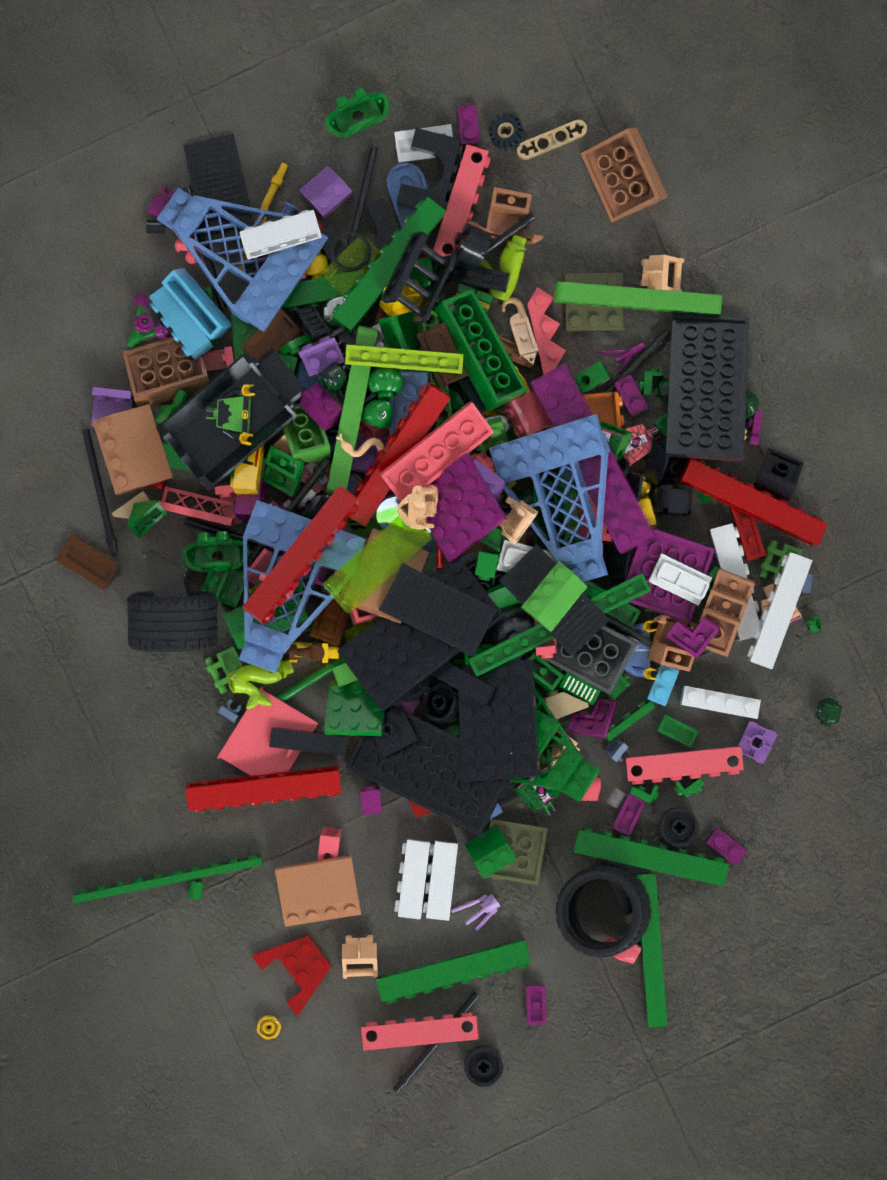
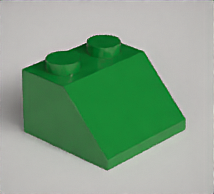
(490, 852)

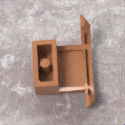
(505, 212)
(665, 650)

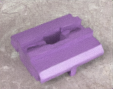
(767, 740)

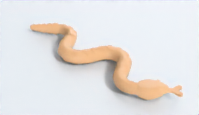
(347, 447)

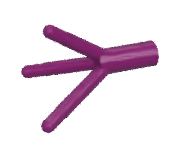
(625, 353)

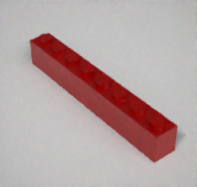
(409, 432)
(752, 502)
(301, 555)
(263, 788)

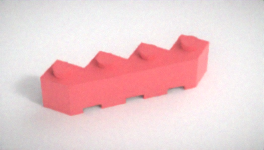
(543, 330)

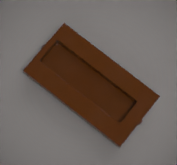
(276, 335)
(439, 340)
(88, 562)
(330, 623)

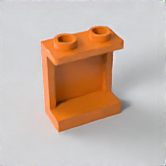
(606, 407)

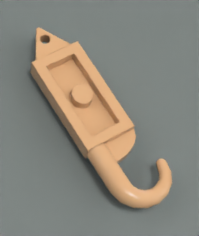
(522, 331)

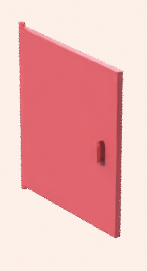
(249, 741)

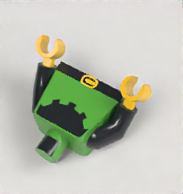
(233, 414)

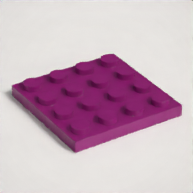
(464, 508)
(682, 550)

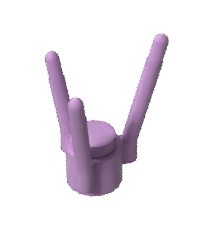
(488, 905)

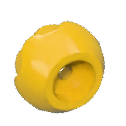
(267, 1033)

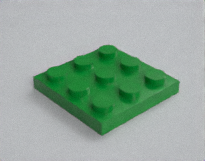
(352, 711)

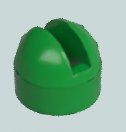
(814, 624)

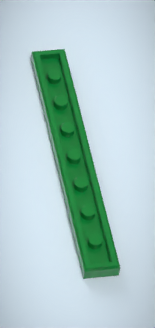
(653, 959)

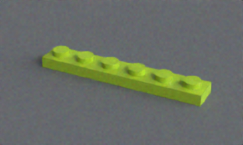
(404, 359)

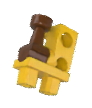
(313, 650)

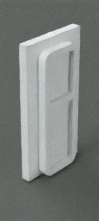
(404, 141)
(513, 553)
(680, 579)

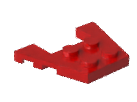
(304, 964)

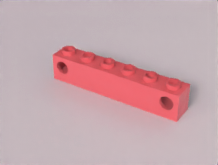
(462, 197)
(684, 764)
(421, 1032)

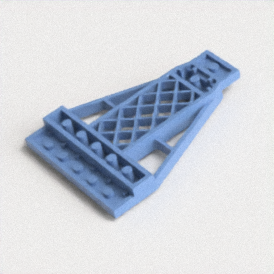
(271, 282)
(556, 449)
(278, 531)

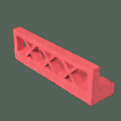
(193, 512)

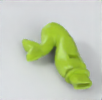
(510, 262)
(239, 681)

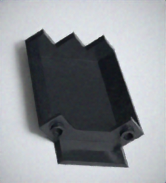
(200, 441)

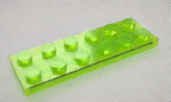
(375, 563)

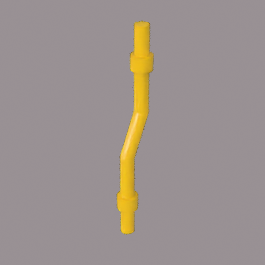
(276, 182)

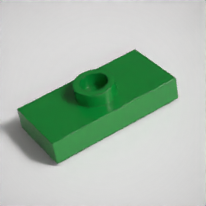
(677, 731)

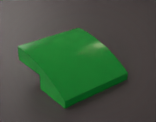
(283, 471)
(226, 585)

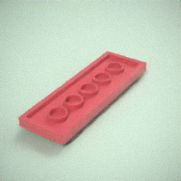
(437, 451)

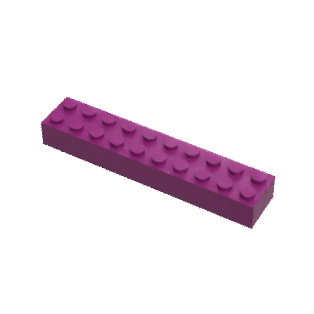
(622, 510)

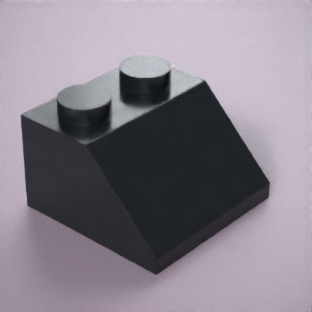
(662, 468)
(778, 474)

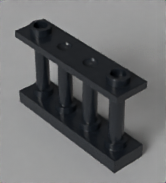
(402, 276)

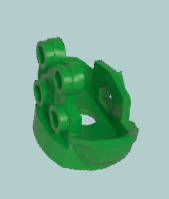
(373, 106)
(199, 554)

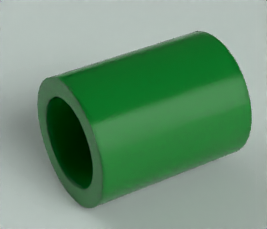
(195, 889)

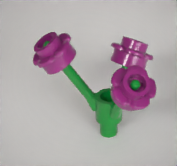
(144, 323)

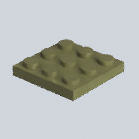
(594, 318)
(528, 846)

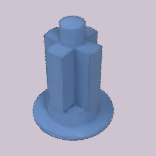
(289, 209)

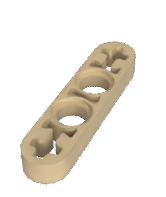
(550, 137)

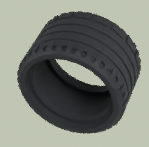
(172, 622)
(567, 918)

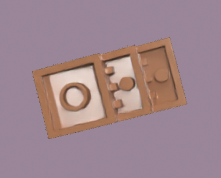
(726, 608)

